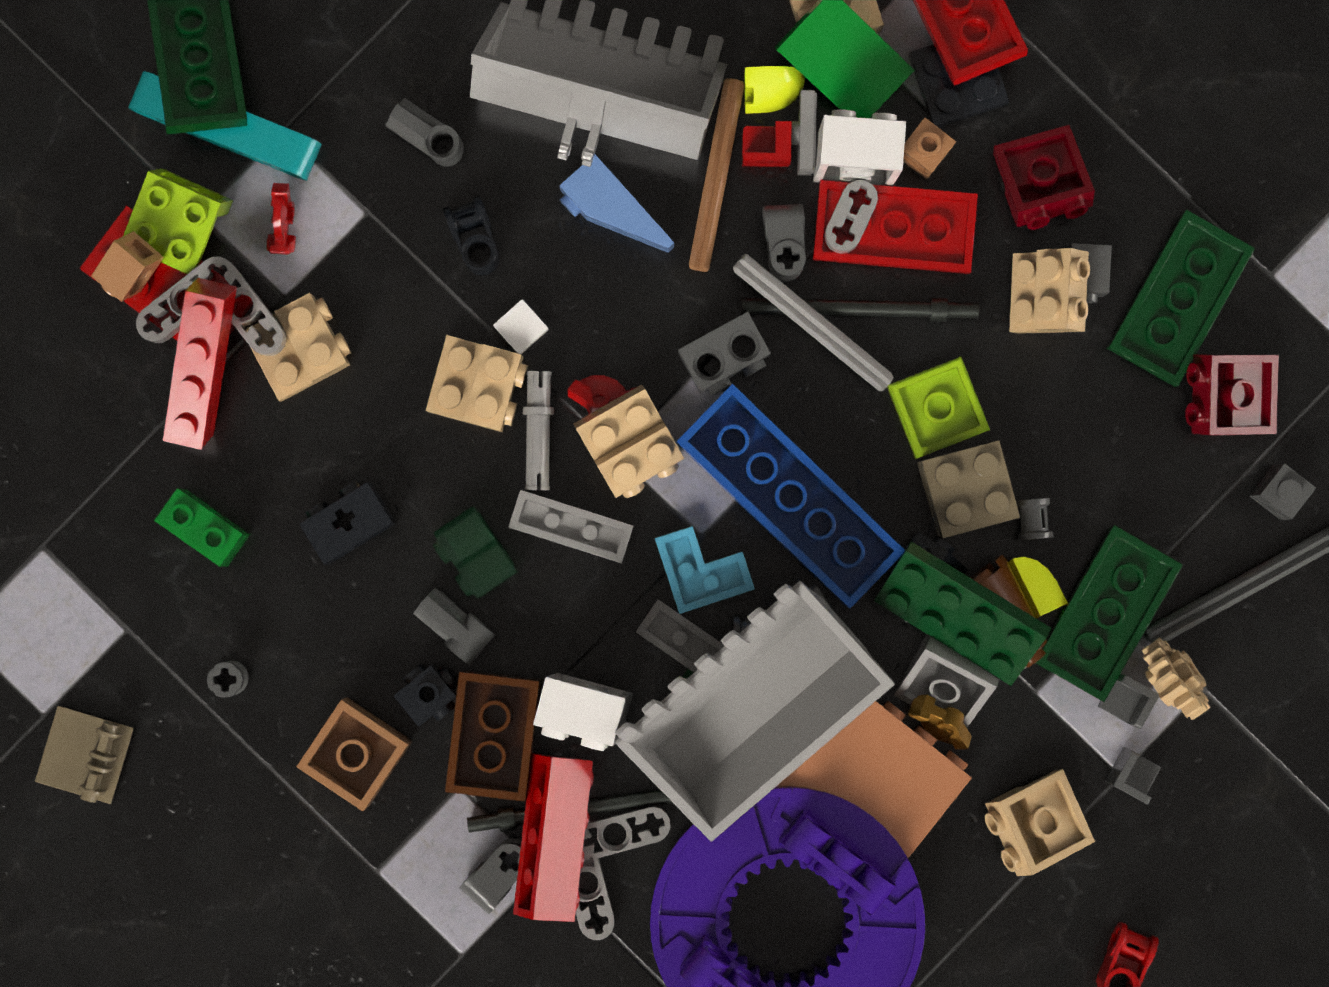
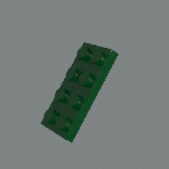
(197, 65)
(1180, 298)
(1108, 613)
(962, 614)

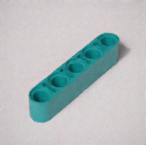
(258, 140)

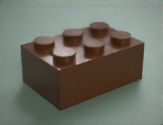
(492, 735)

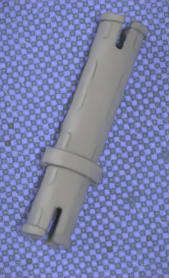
(538, 429)

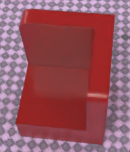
(767, 145)

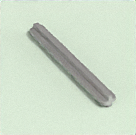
(813, 322)

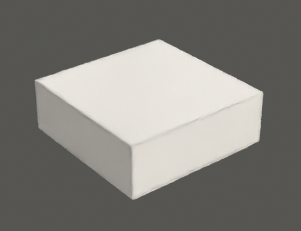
(521, 327)

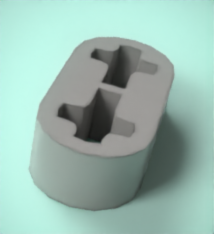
(859, 220)

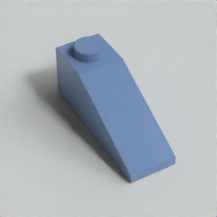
(609, 204)

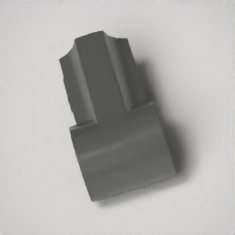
(424, 132)
(461, 631)

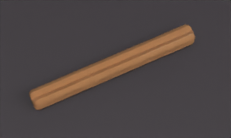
(716, 175)

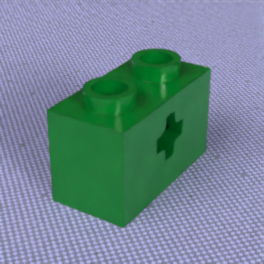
(202, 527)

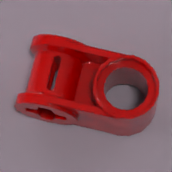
(1126, 959)

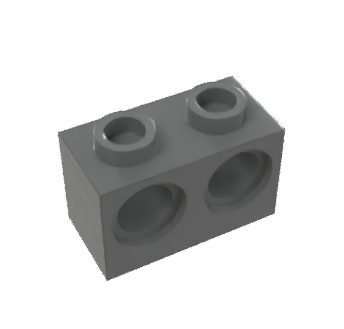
(719, 345)

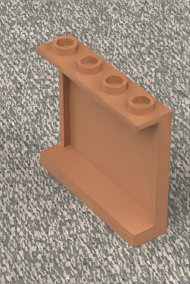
(887, 773)

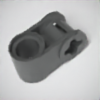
(785, 234)
(493, 878)

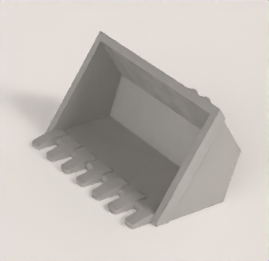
(598, 77)
(754, 709)

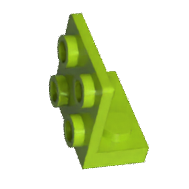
(176, 217)

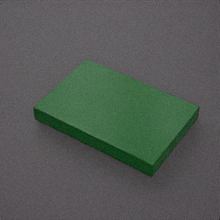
(844, 58)

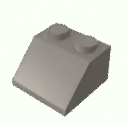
(947, 678)

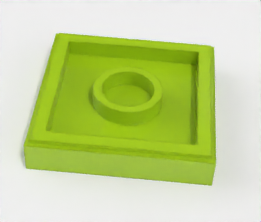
(938, 407)

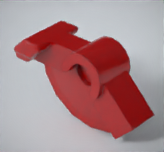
(282, 216)
(596, 391)

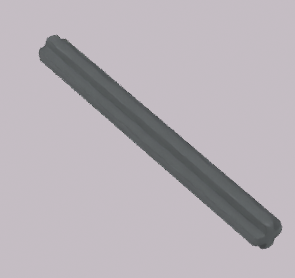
(1240, 587)

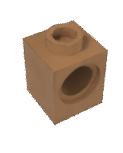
(926, 148)
(127, 266)

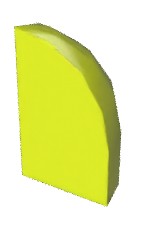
(771, 88)
(1037, 585)

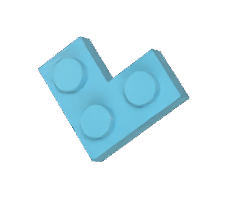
(699, 583)

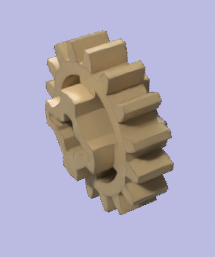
(1175, 678)

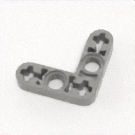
(232, 276)
(593, 865)

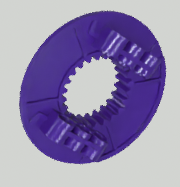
(825, 836)

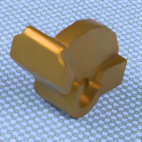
(941, 723)

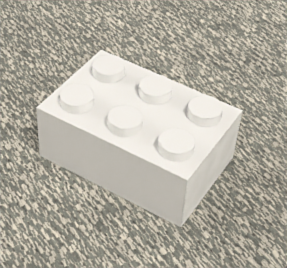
(860, 148)
(581, 710)

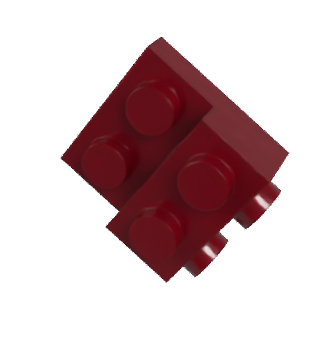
(1044, 177)
(1233, 394)

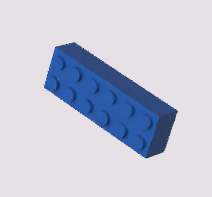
(790, 496)

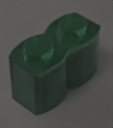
(475, 553)

